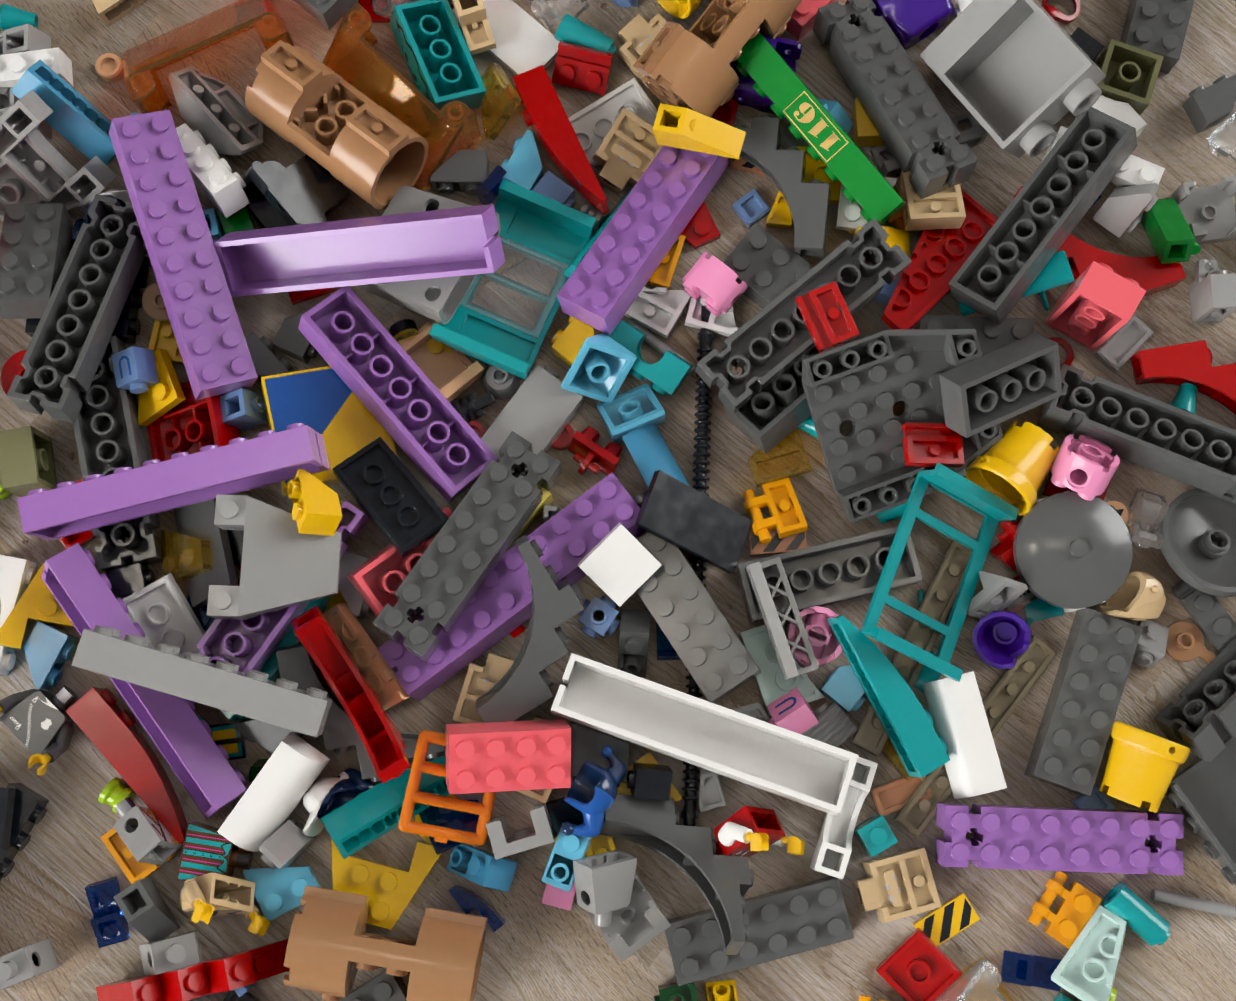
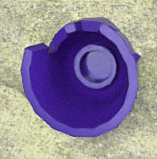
(1001, 638)

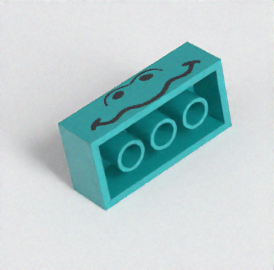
(437, 53)

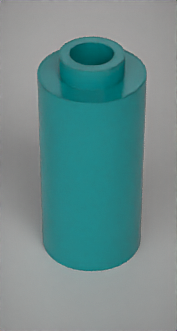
(579, 33)
(1138, 914)

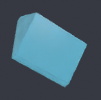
(599, 368)
(631, 411)

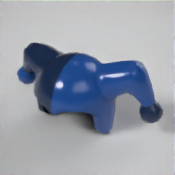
(594, 793)

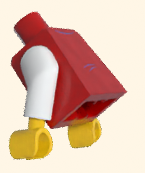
(753, 831)

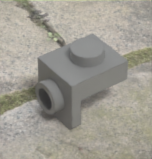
(1151, 644)

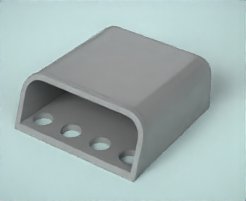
(429, 297)

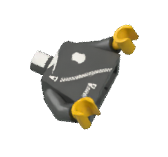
(40, 723)

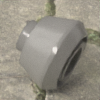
(502, 387)

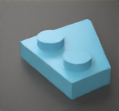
(280, 889)

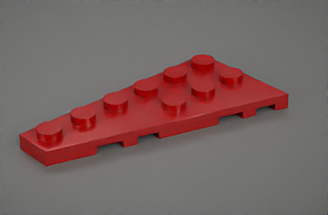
(933, 266)

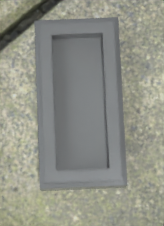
(1124, 343)

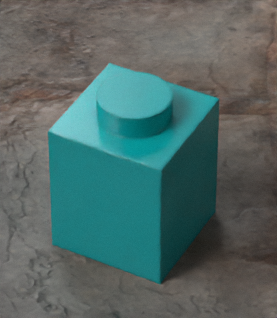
(875, 835)

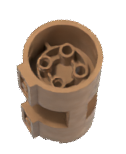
(693, 65)
(335, 124)
(332, 943)

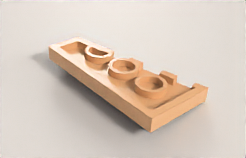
(367, 656)

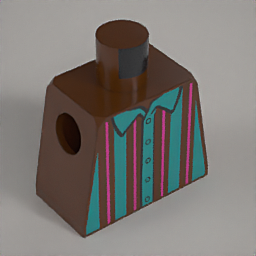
(210, 852)

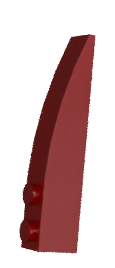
(556, 134)
(130, 755)

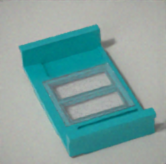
(514, 307)

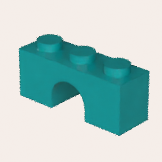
(665, 374)

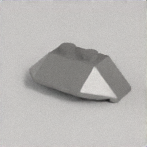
(215, 112)

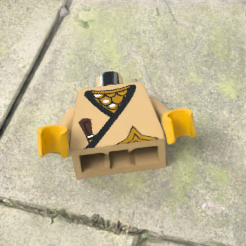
(222, 896)

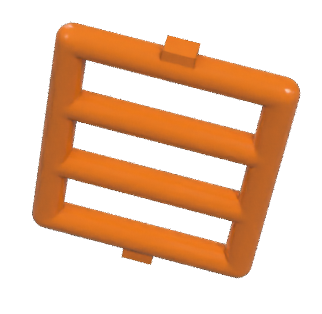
(413, 796)

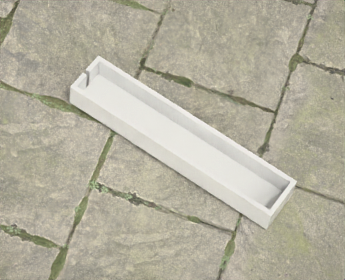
(705, 734)

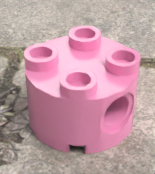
(714, 284)
(1084, 466)
(819, 633)

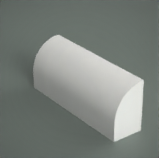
(965, 729)
(274, 793)

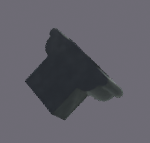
(293, 193)

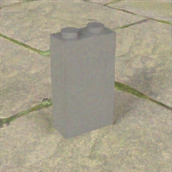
(535, 413)

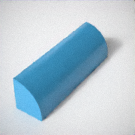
(72, 115)
(652, 453)

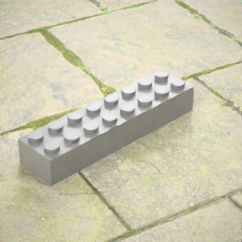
(203, 682)

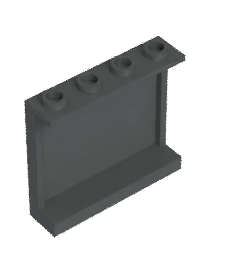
(1208, 801)

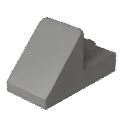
(996, 594)

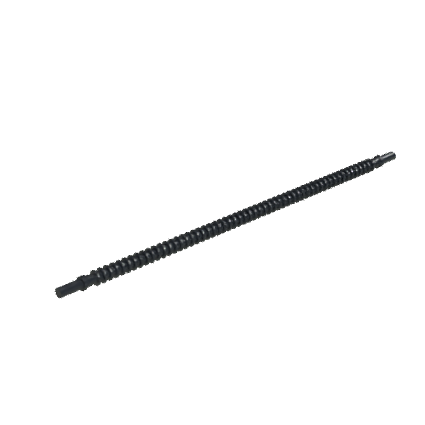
(705, 339)

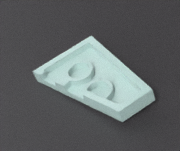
(771, 680)
(1093, 958)

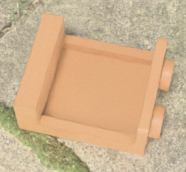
(448, 372)

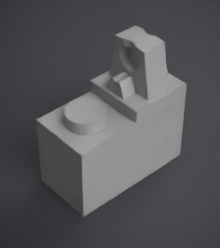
(1212, 293)

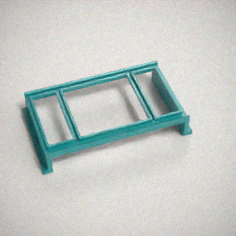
(975, 498)

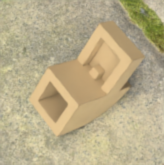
(474, 25)

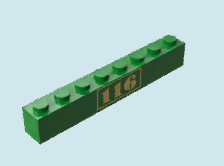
(819, 129)

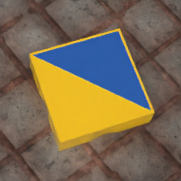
(328, 407)

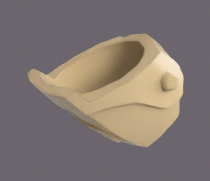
(1137, 599)

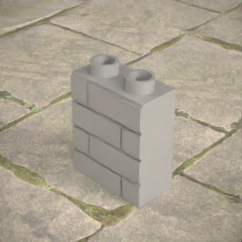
(1014, 71)

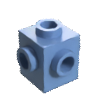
(600, 628)

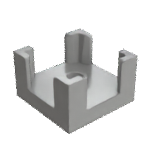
(1209, 210)
(523, 839)
(634, 924)

